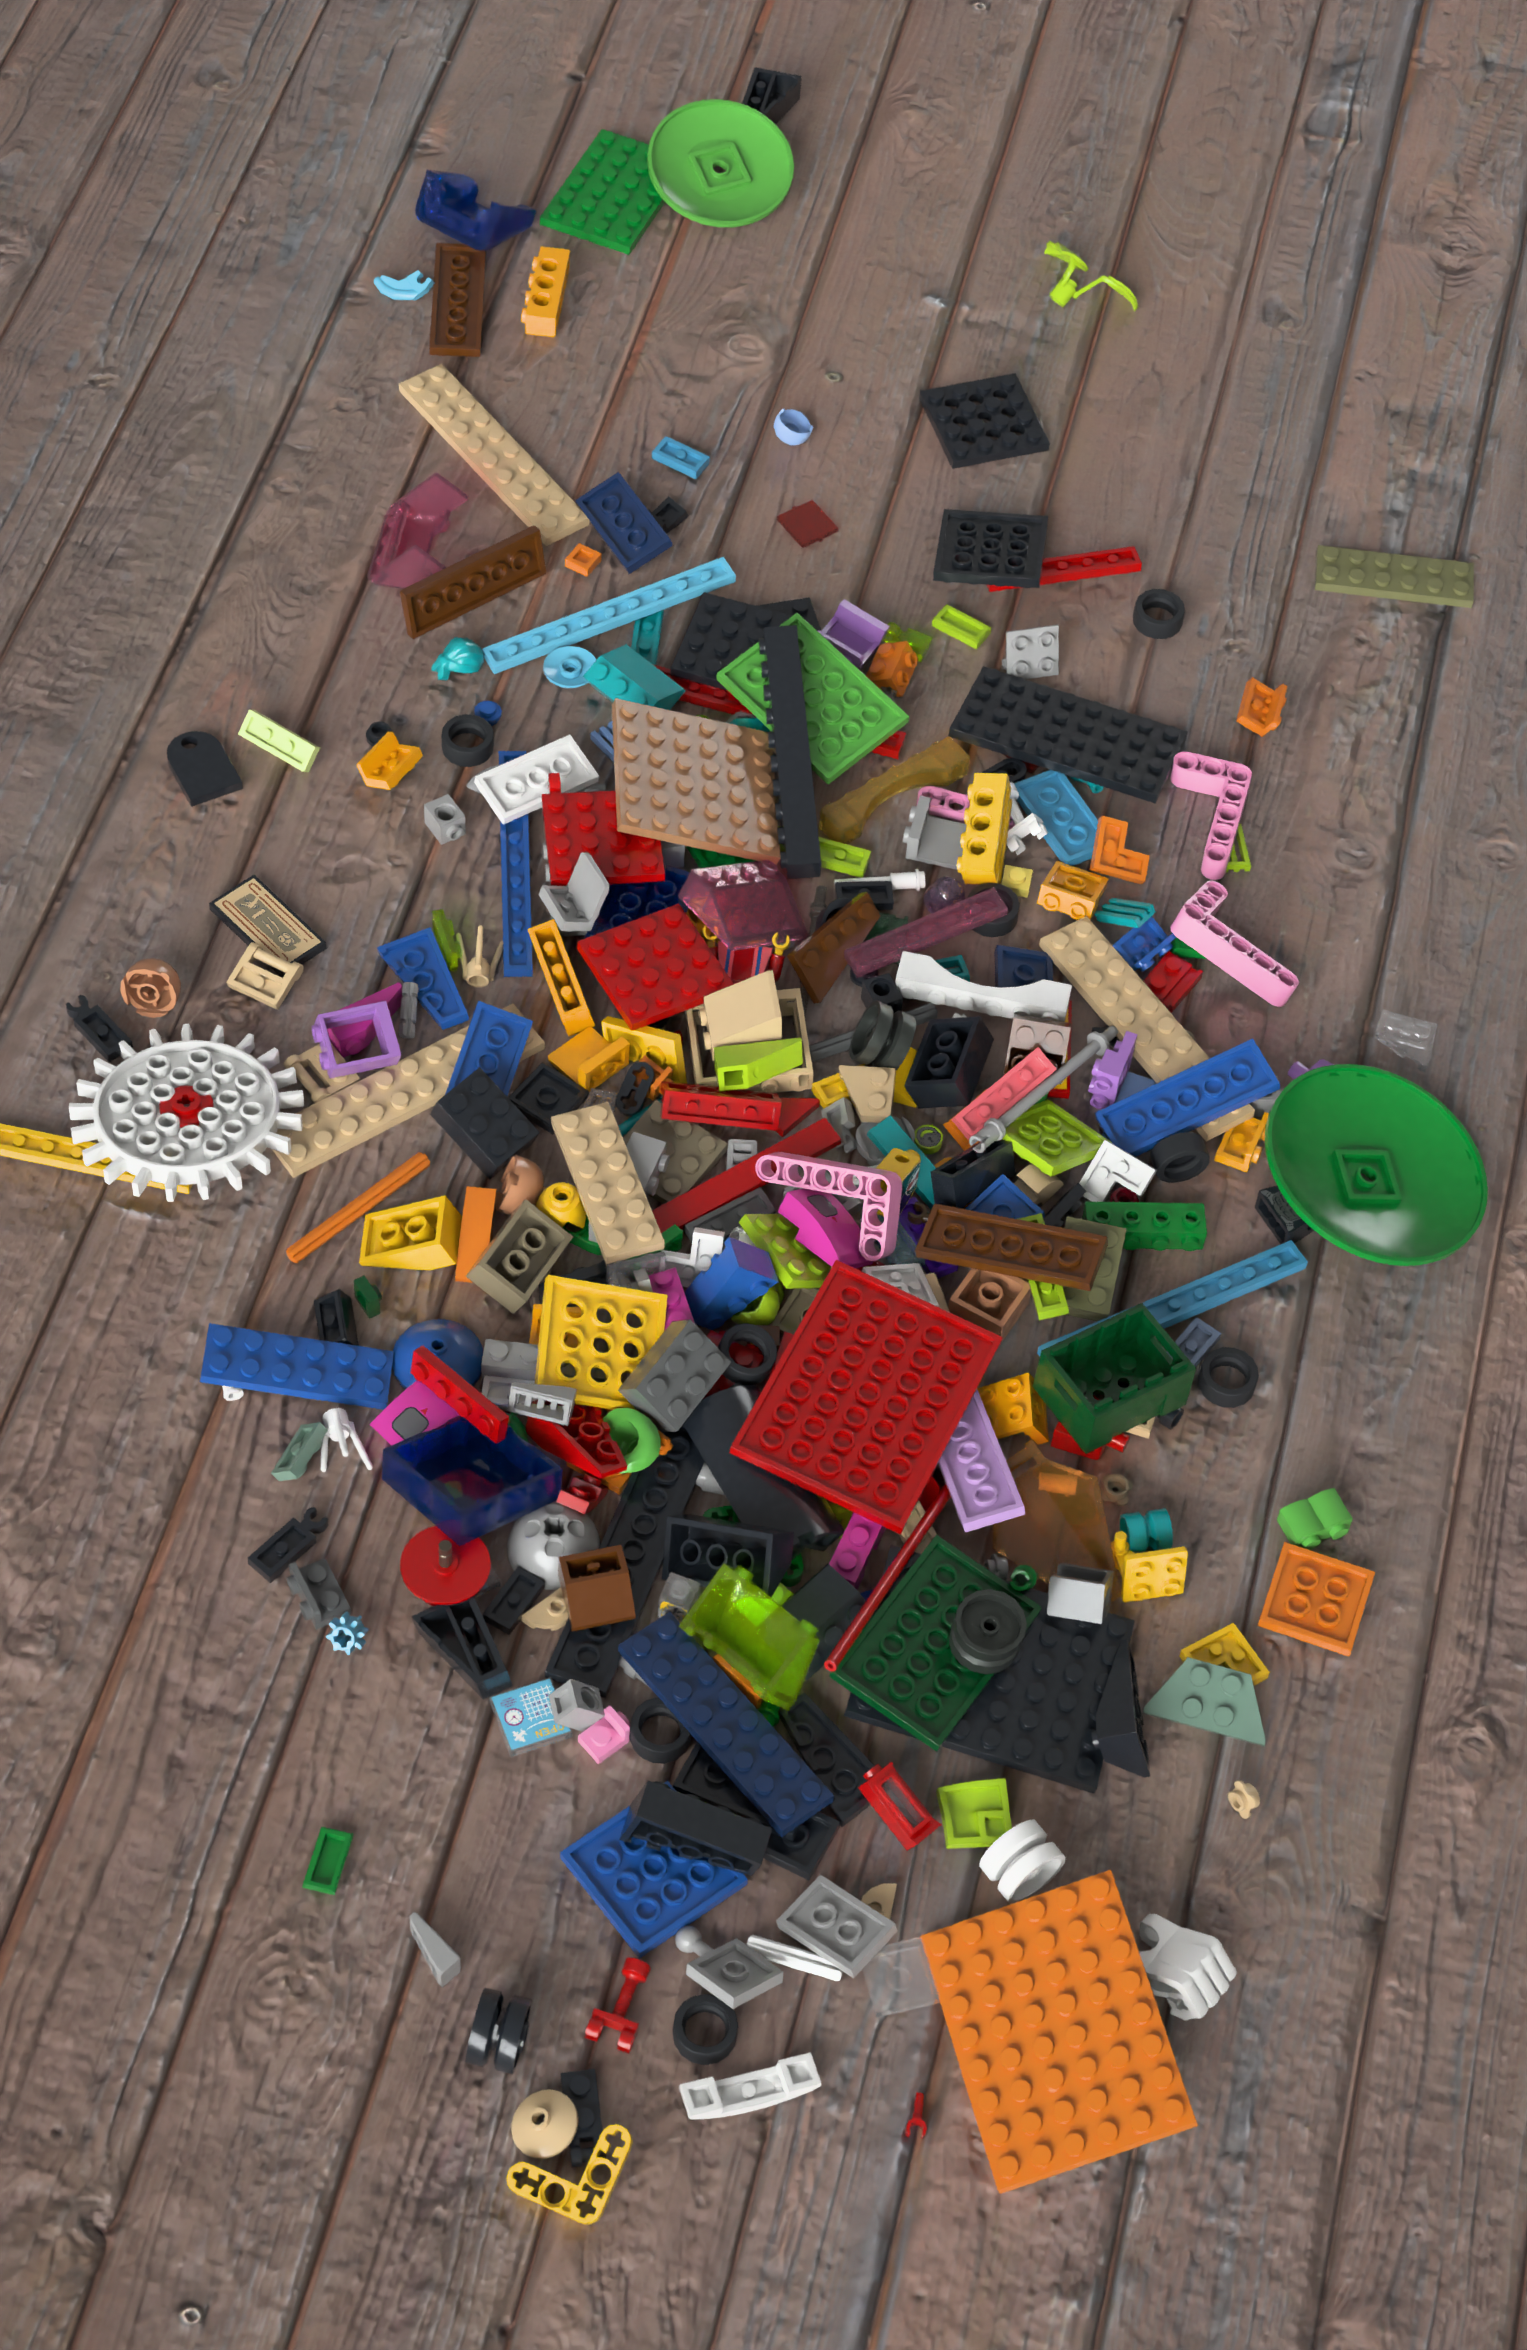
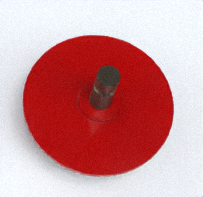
(441, 1569)

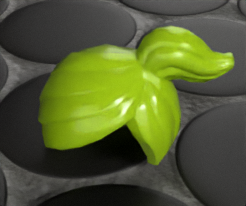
(763, 1309)

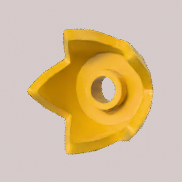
(563, 1211)

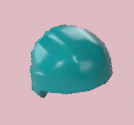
(459, 656)

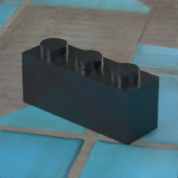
(971, 1174)

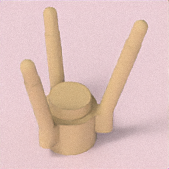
(478, 971)

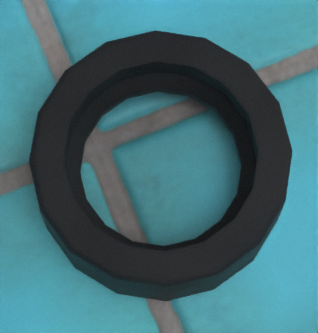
(1158, 599)
(472, 725)
(1002, 925)
(1185, 1145)
(756, 1336)
(1234, 1358)
(648, 1750)
(700, 2054)

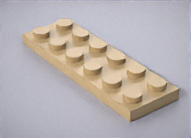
(607, 1183)

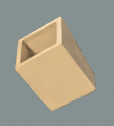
(742, 1013)

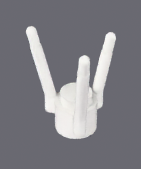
(339, 1428)

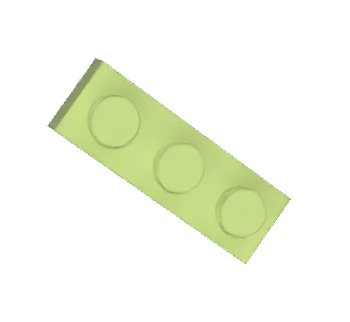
(279, 740)

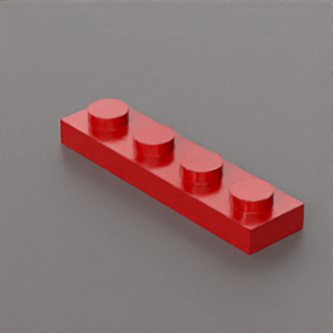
(459, 1394)

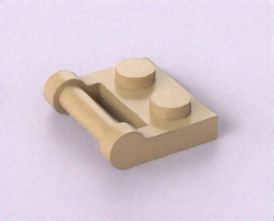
(261, 983)
(311, 1058)

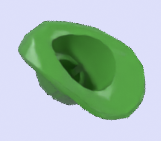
(635, 1437)

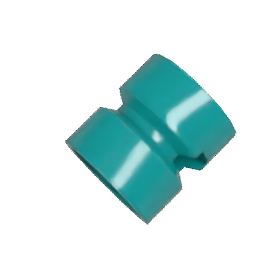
(1146, 1531)

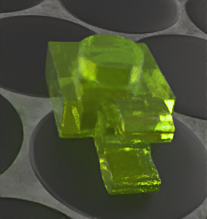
(918, 641)

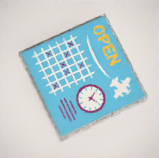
(527, 1717)

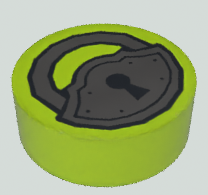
(928, 1139)

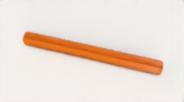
(357, 1207)

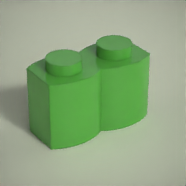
(1315, 1519)

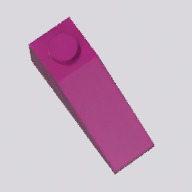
(356, 1036)

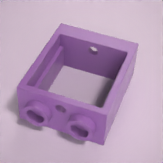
(384, 1029)

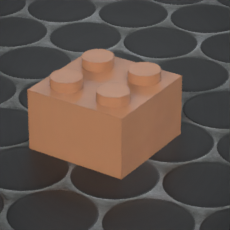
(990, 1300)

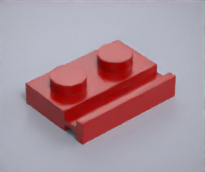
(1172, 980)

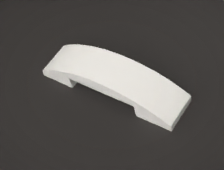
(750, 2090)

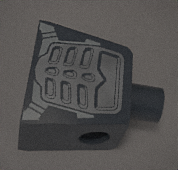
(1280, 1216)

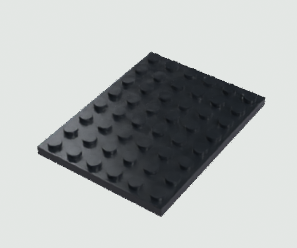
(1040, 1706)

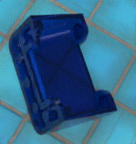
(450, 206)

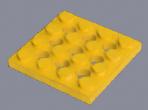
(590, 1297)

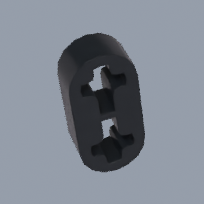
(628, 1087)

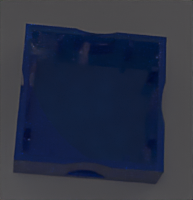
(468, 1480)

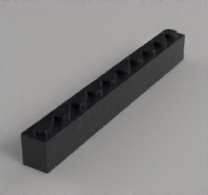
(791, 752)

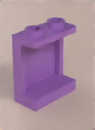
(855, 633)

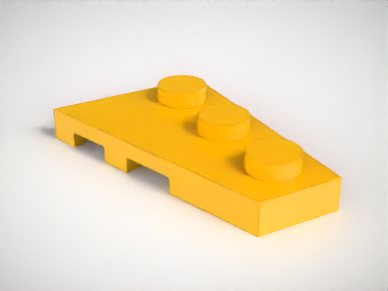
(656, 1044)

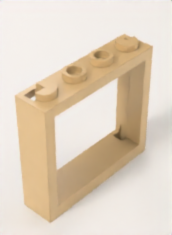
(791, 1080)

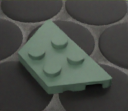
(1210, 1700)

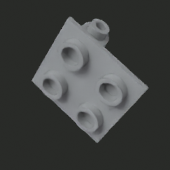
(1032, 652)

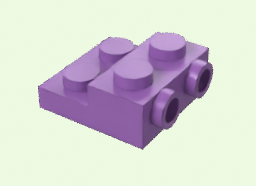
(1111, 1072)

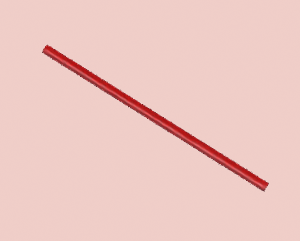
(887, 1580)

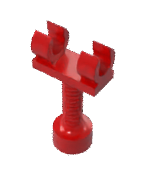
(635, 1972)

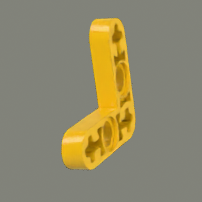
(576, 2193)

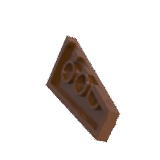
(821, 955)

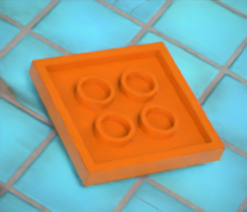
(1316, 1599)

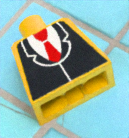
(907, 1166)

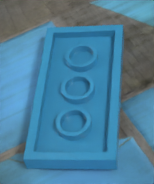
(1064, 814)

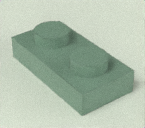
(299, 1451)

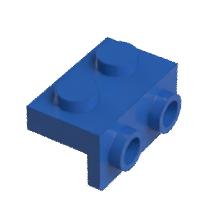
(1143, 943)

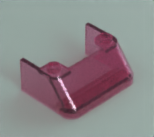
(409, 530)

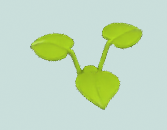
(1066, 287)

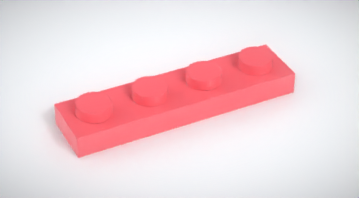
(1004, 1093)

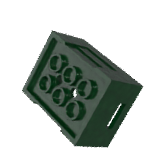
(1100, 1358)

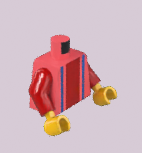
(748, 962)

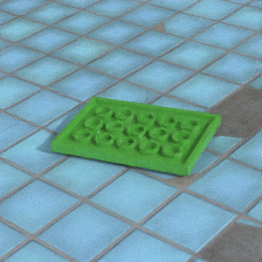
(842, 706)

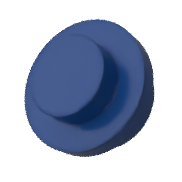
(489, 711)

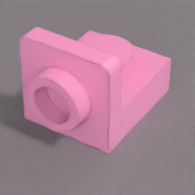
(606, 1735)

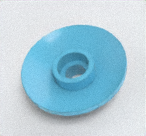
(567, 666)

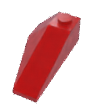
(582, 1442)

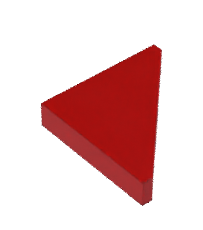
(794, 1112)

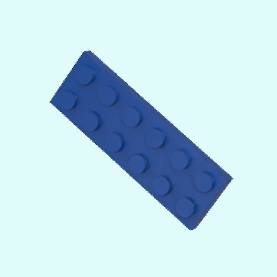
(1189, 1099)
(297, 1366)

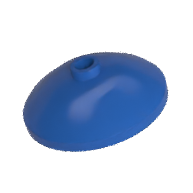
(459, 1350)

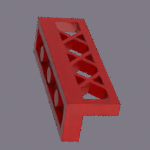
(725, 1108)

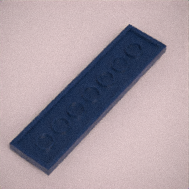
(726, 1724)

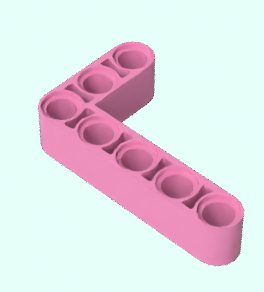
(1220, 779)
(1229, 950)
(843, 1184)

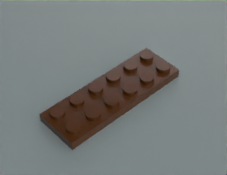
(457, 301)
(473, 582)
(1012, 1247)

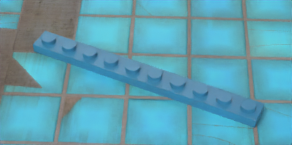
(1217, 1287)

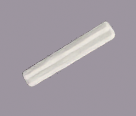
(794, 1957)

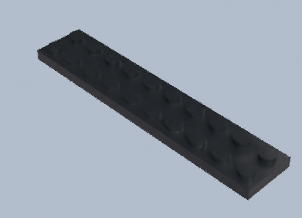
(640, 1528)

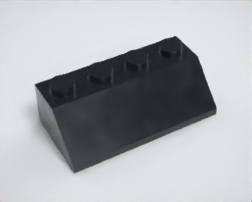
(701, 1545)

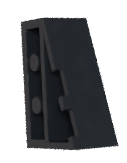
(465, 1644)

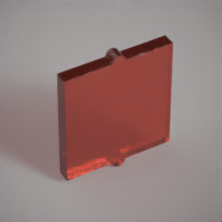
(807, 523)

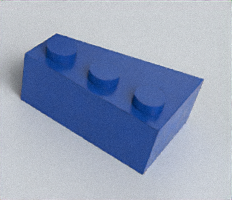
(730, 1283)

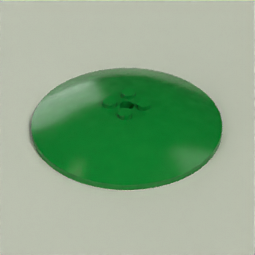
(1369, 1121)

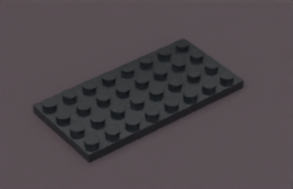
(1068, 734)

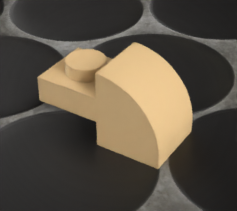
(1037, 1185)

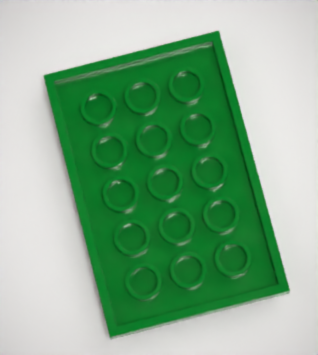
(607, 195)

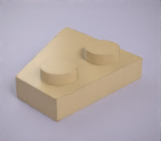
(870, 1090)

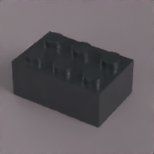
(949, 1062)
(484, 1123)

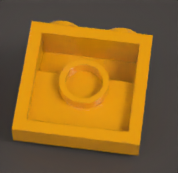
(1072, 891)

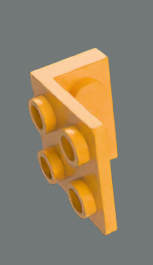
(590, 1058)
(1016, 1408)

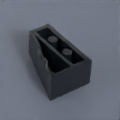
(772, 93)

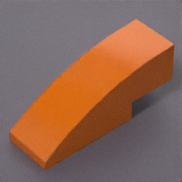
(475, 1228)

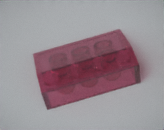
(744, 904)

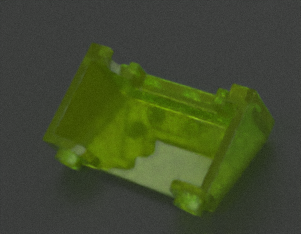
(754, 1635)

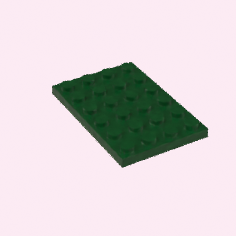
(904, 1651)

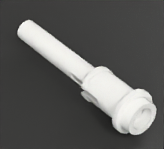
(902, 880)

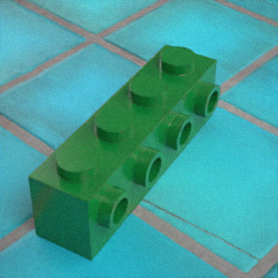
(1153, 1224)

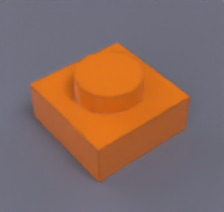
(583, 559)

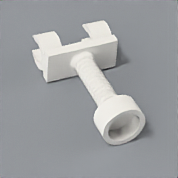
(1022, 826)

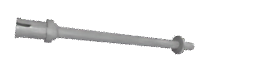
(995, 1128)

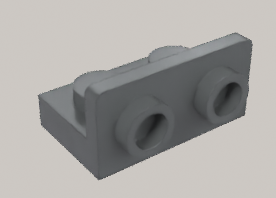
(318, 1591)

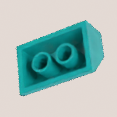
(632, 678)

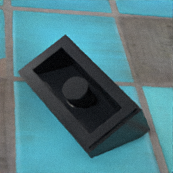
(336, 1318)

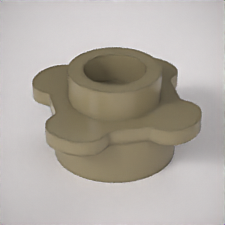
(1117, 1482)

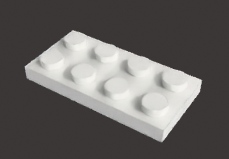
(518, 784)

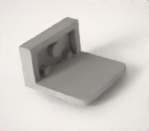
(932, 838)
(578, 903)

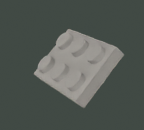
(837, 1926)

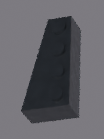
(695, 1829)

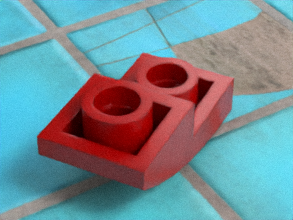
(584, 1493)

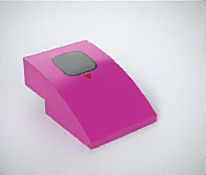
(824, 1226)
(412, 1413)

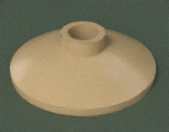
(553, 2133)

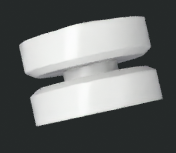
(1022, 1861)

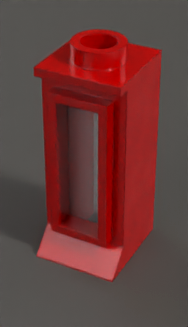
(897, 1805)

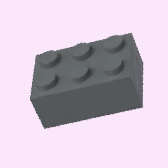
(674, 1375)

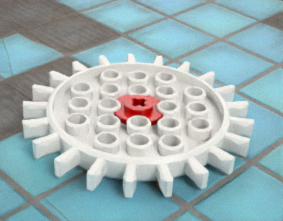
(186, 1112)

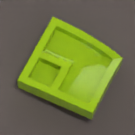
(974, 1812)

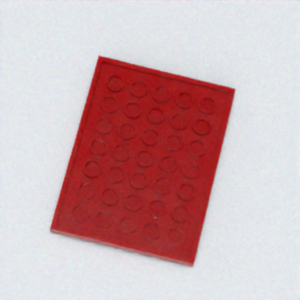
(866, 1396)

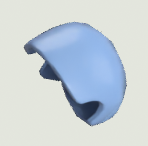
(792, 427)

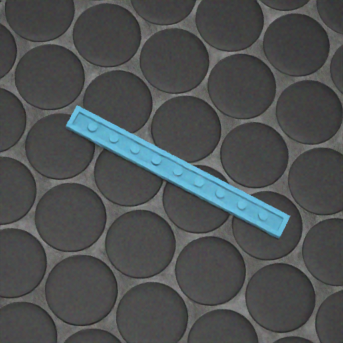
(608, 615)

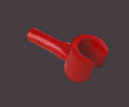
(917, 2116)

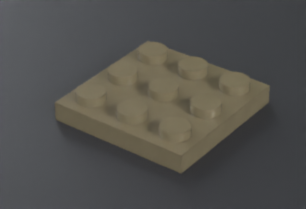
(690, 1149)

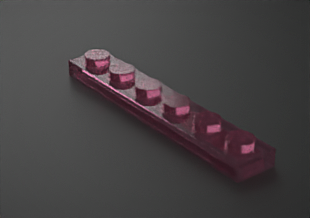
(925, 932)

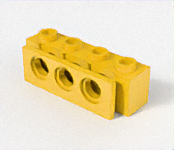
(986, 829)

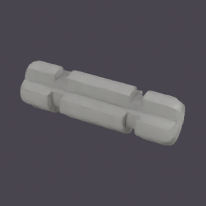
(408, 1010)

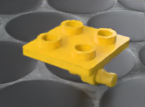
(1149, 1573)

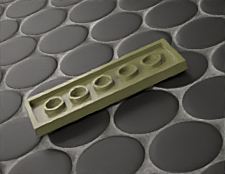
(1394, 576)

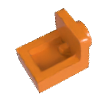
(660, 1075)

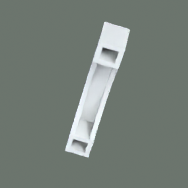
(926, 980)

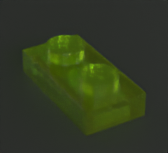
(443, 932)

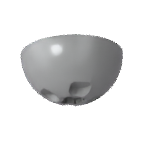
(549, 1534)

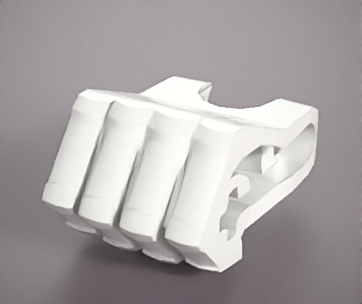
(1184, 1966)

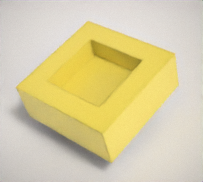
(1017, 879)

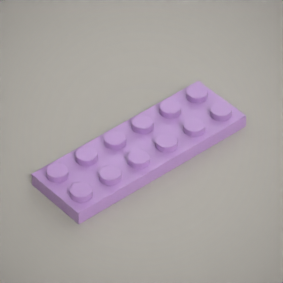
(979, 1473)

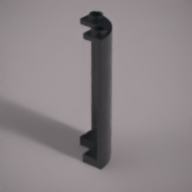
(752, 1491)

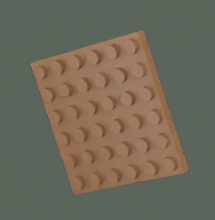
(694, 781)

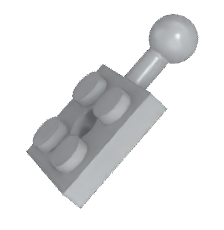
(730, 1971)

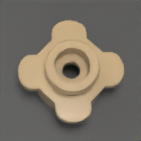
(1244, 1798)

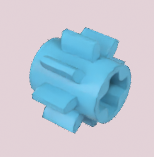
(347, 1633)

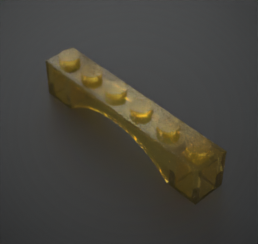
(936, 766)

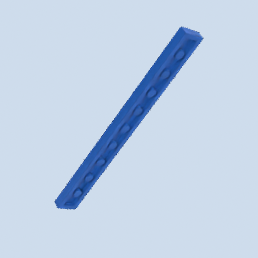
(515, 891)

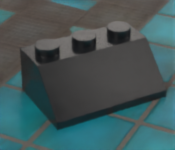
(830, 1606)

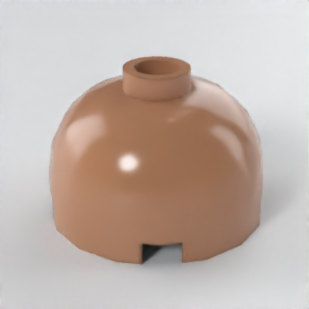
(151, 987)
(520, 1181)

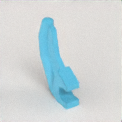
(404, 289)

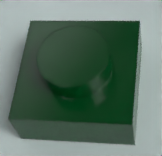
(367, 1296)

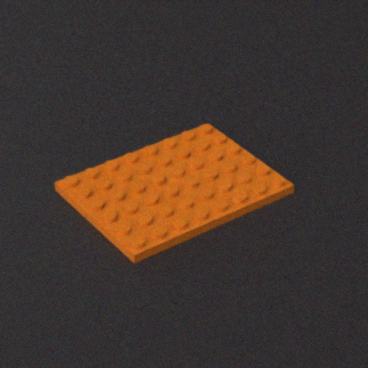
(1057, 2032)

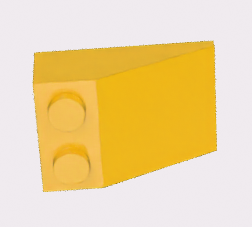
(412, 1236)

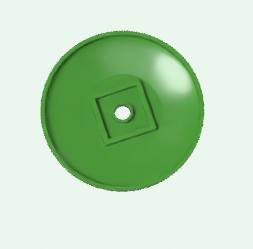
(724, 136)

